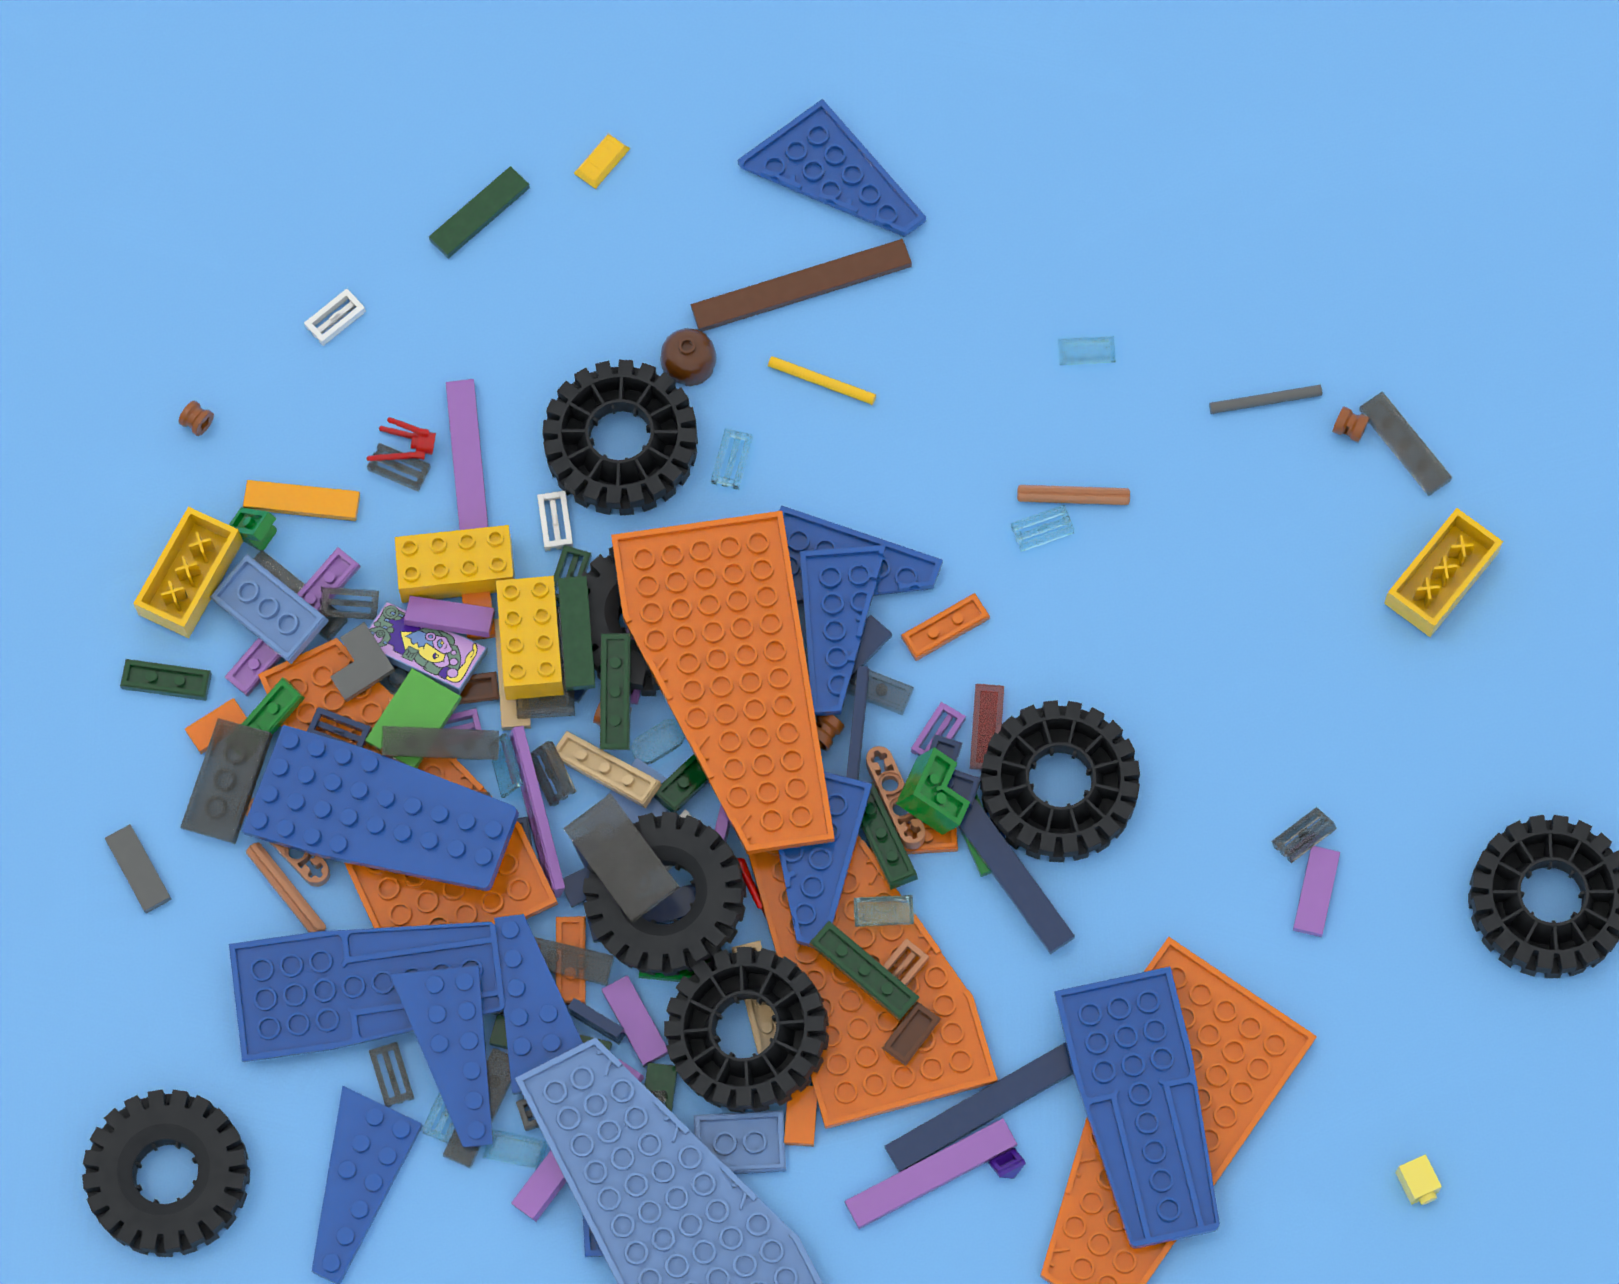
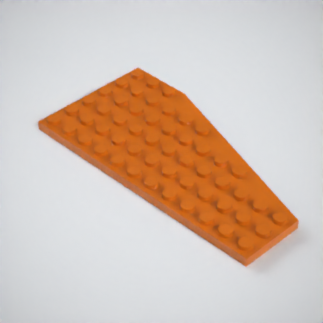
(729, 655)
(401, 898)
(1240, 1064)
(856, 1072)

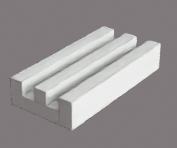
(328, 309)
(558, 543)

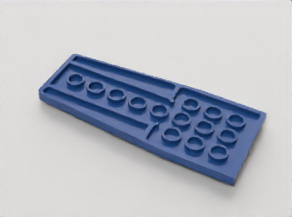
(377, 813)
(337, 984)
(1142, 1103)

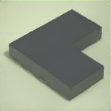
(368, 667)

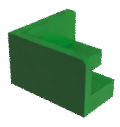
(927, 792)

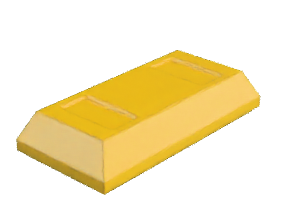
(601, 161)

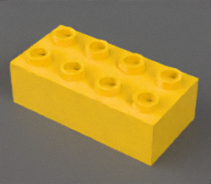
(453, 562)
(188, 572)
(1443, 572)
(529, 637)

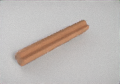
(1073, 494)
(285, 888)

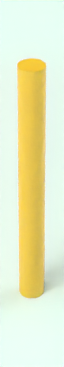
(822, 380)

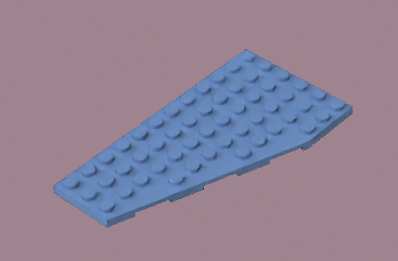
(650, 1185)

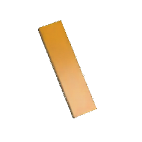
(302, 500)

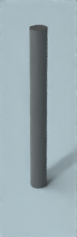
(1265, 399)

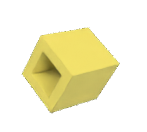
(1419, 1180)

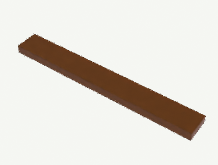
(801, 285)

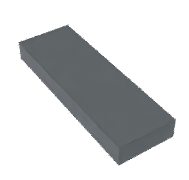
(138, 868)

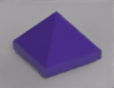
(1007, 1164)

